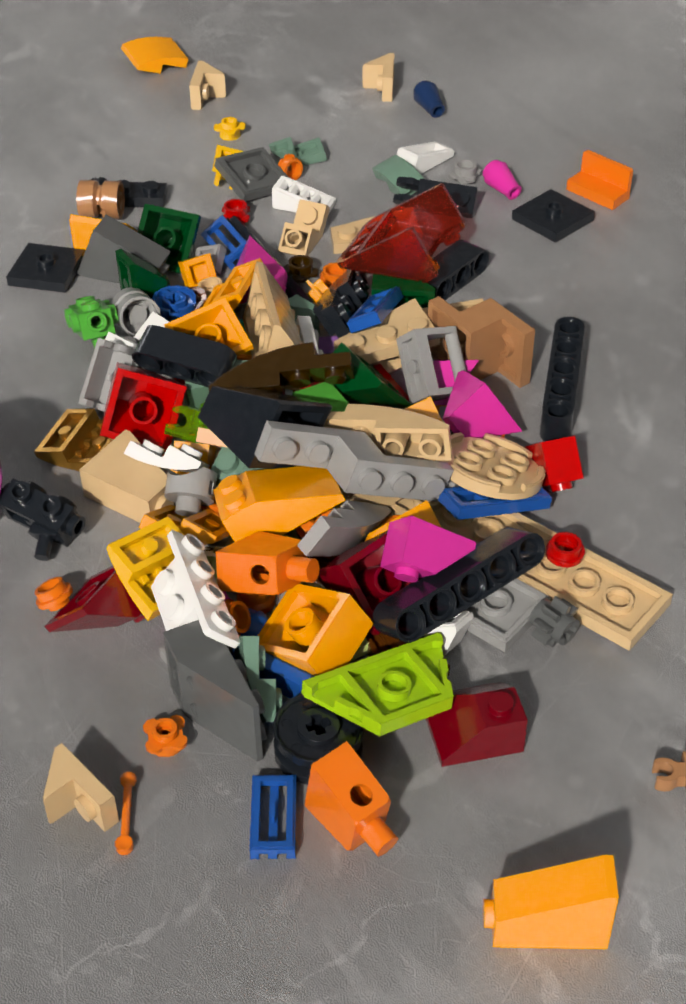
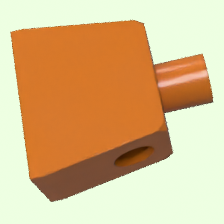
(264, 565)
(349, 801)

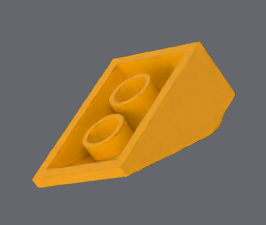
(275, 499)

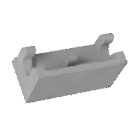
(101, 372)

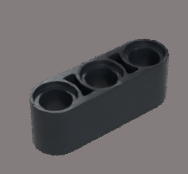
(458, 267)
(183, 355)

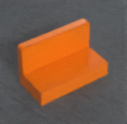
(602, 180)

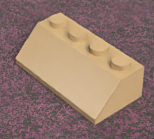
(269, 316)

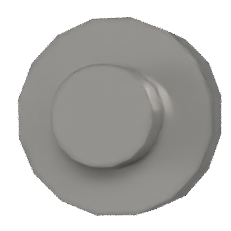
(191, 490)

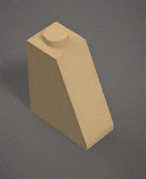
(123, 481)

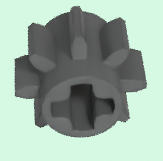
(554, 621)

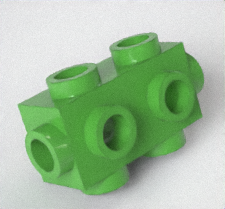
(91, 318)

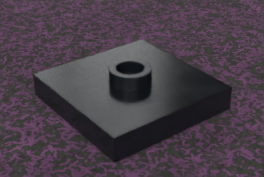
(553, 215)
(45, 267)

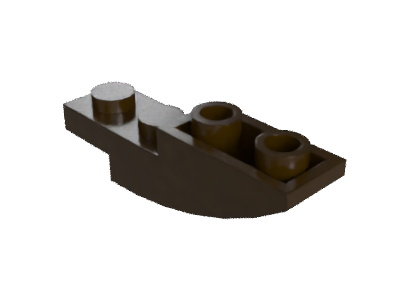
(290, 365)

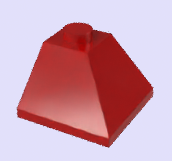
(141, 404)

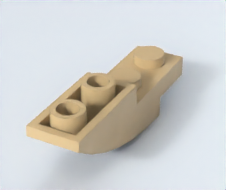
(396, 431)

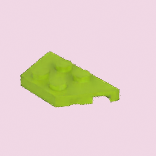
(387, 687)

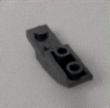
(341, 302)

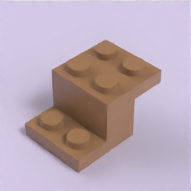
(488, 335)

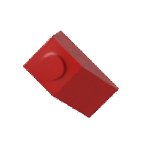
(559, 460)

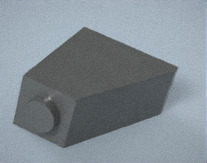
(110, 235)

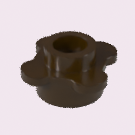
(301, 268)

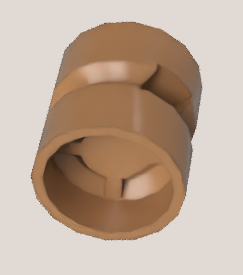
(99, 199)

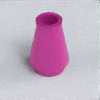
(500, 177)

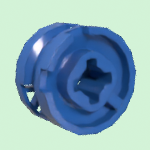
(175, 301)

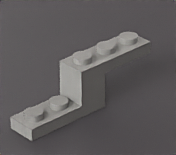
(352, 461)

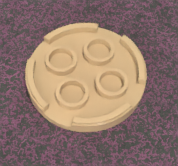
(494, 467)

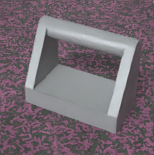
(418, 361)

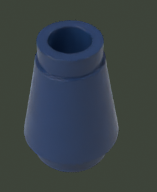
(428, 97)

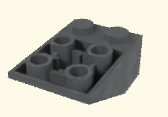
(214, 688)

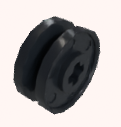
(308, 733)

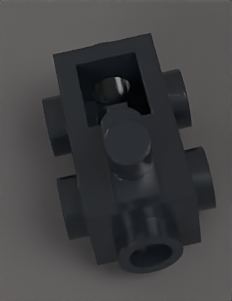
(45, 515)

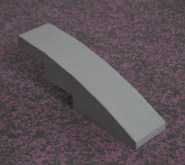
(342, 529)

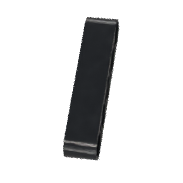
(562, 379)
(442, 596)

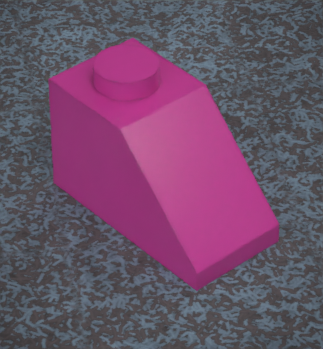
(421, 548)

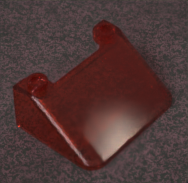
(406, 237)

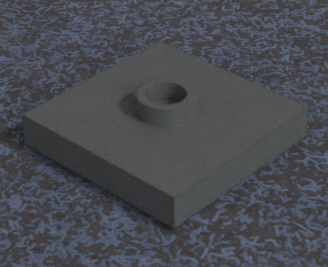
(250, 173)

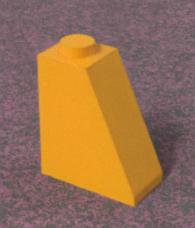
(555, 906)

